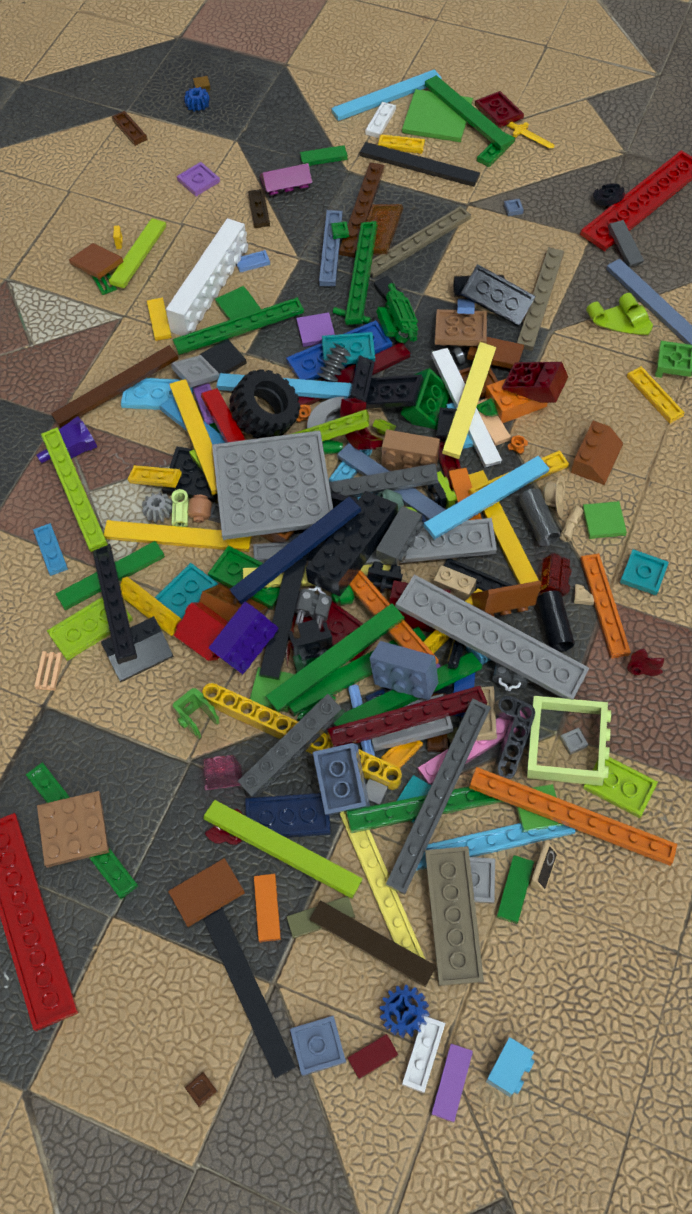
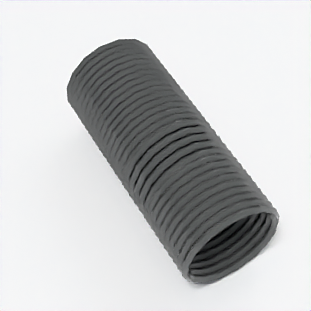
(539, 517)

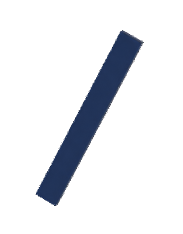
(295, 550)

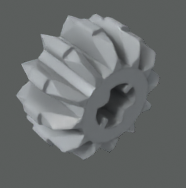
(157, 507)

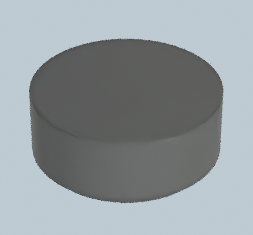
(458, 356)

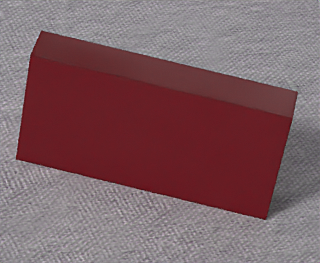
(372, 1056)

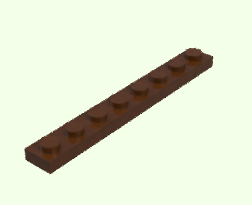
(362, 208)

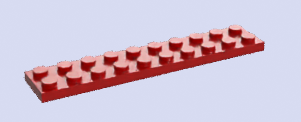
(641, 200)
(30, 932)

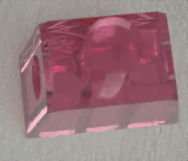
(221, 772)

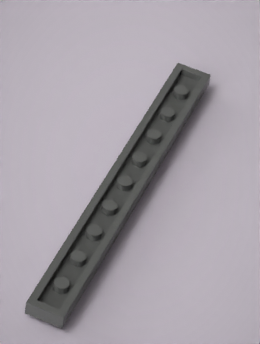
(437, 797)

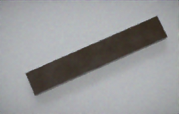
(373, 943)

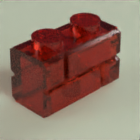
(555, 574)

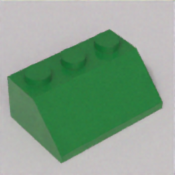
(431, 398)

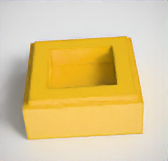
(118, 238)

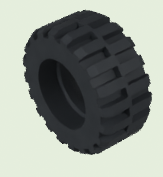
(276, 392)

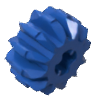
(196, 99)

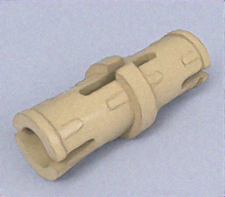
(571, 523)

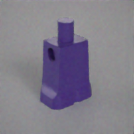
(76, 439)

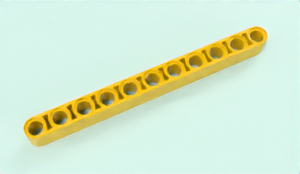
(277, 719)

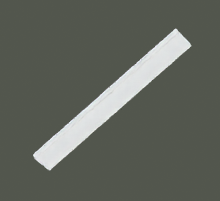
(455, 385)

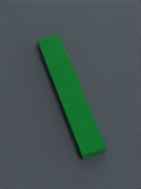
(125, 567)

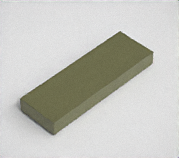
(301, 925)

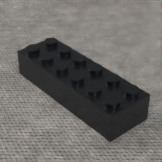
(351, 544)

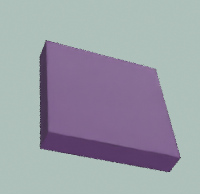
(198, 179)
(314, 327)

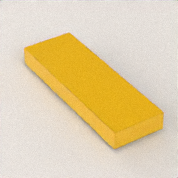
(403, 144)
(159, 319)
(154, 476)

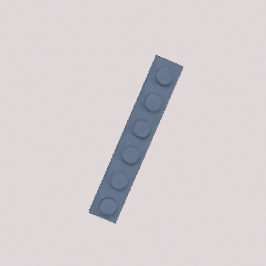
(330, 251)

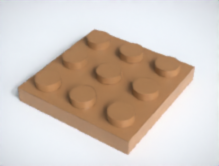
(460, 328)
(72, 829)

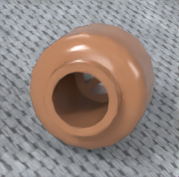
(199, 508)

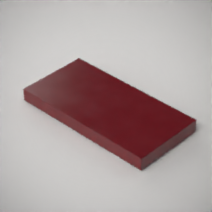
(341, 625)

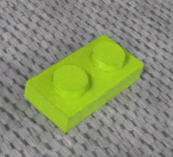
(451, 496)

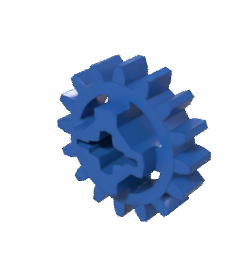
(395, 1006)

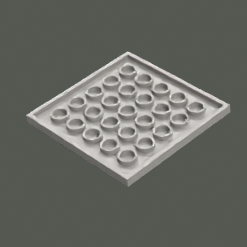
(271, 484)

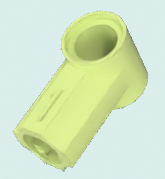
(179, 509)

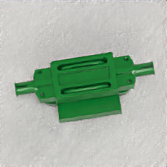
(398, 316)

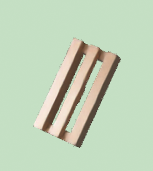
(41, 669)

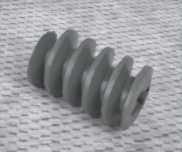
(334, 363)

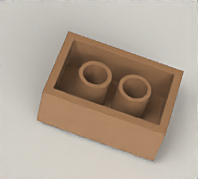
(408, 450)

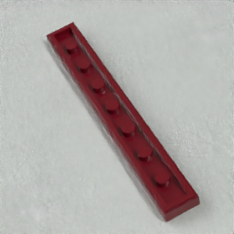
(382, 361)
(404, 717)

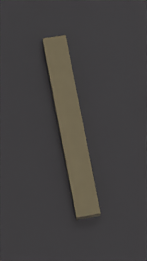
(419, 240)

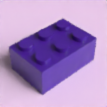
(243, 637)

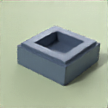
(513, 207)

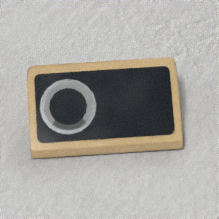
(544, 867)

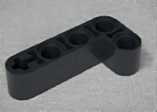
(510, 739)

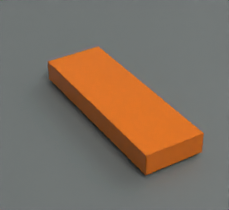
(267, 908)

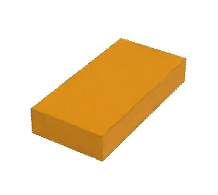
(401, 754)

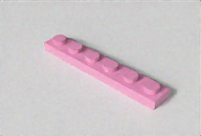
(430, 769)

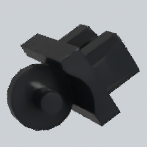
(384, 578)

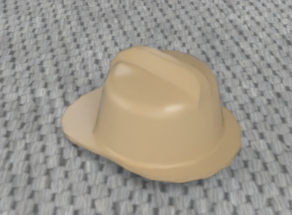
(554, 494)

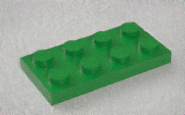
(229, 571)

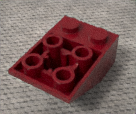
(537, 380)

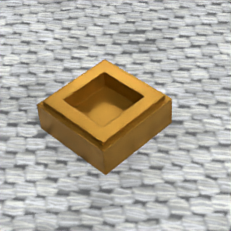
(202, 82)

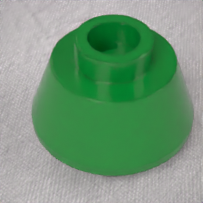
(345, 599)

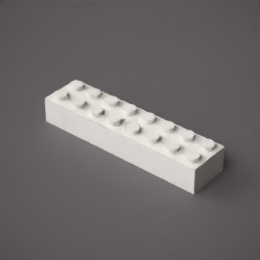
(207, 278)

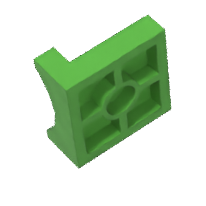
(674, 359)

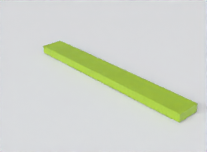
(74, 489)
(283, 849)

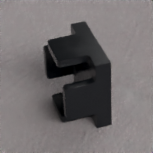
(312, 641)

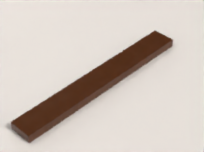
(115, 386)

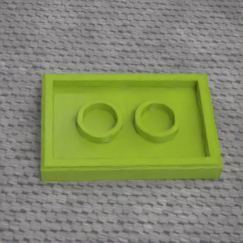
(624, 787)

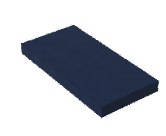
(290, 814)

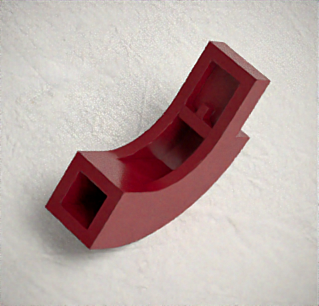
(361, 438)

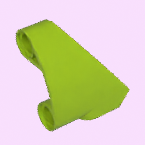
(625, 318)

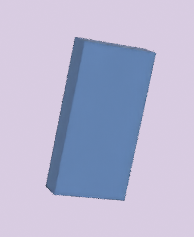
(253, 261)
(465, 306)

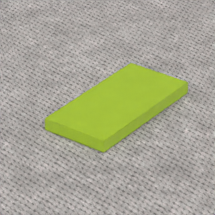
(82, 629)

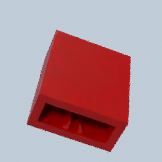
(199, 629)

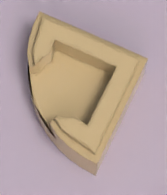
(582, 596)

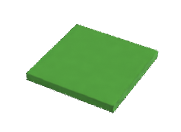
(433, 118)

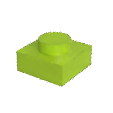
(382, 425)

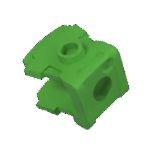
(196, 700)

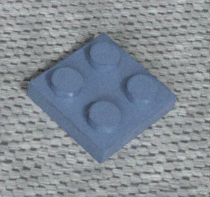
(317, 1046)

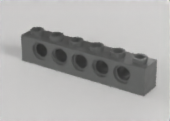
(291, 746)

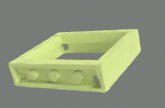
(567, 774)

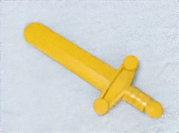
(522, 129)

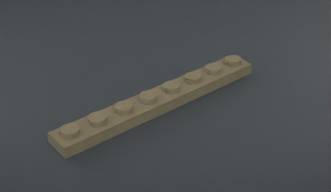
(542, 292)

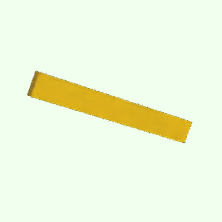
(196, 430)
(173, 536)
(506, 537)

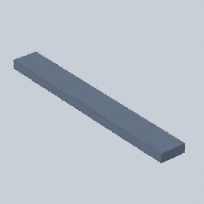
(651, 300)
(367, 466)

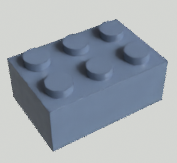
(404, 670)
(341, 779)

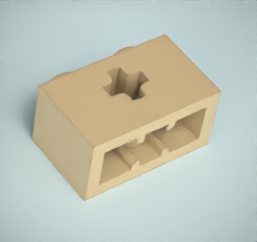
(459, 584)

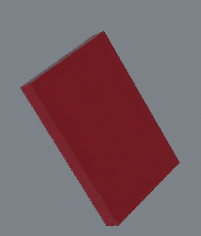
(499, 109)

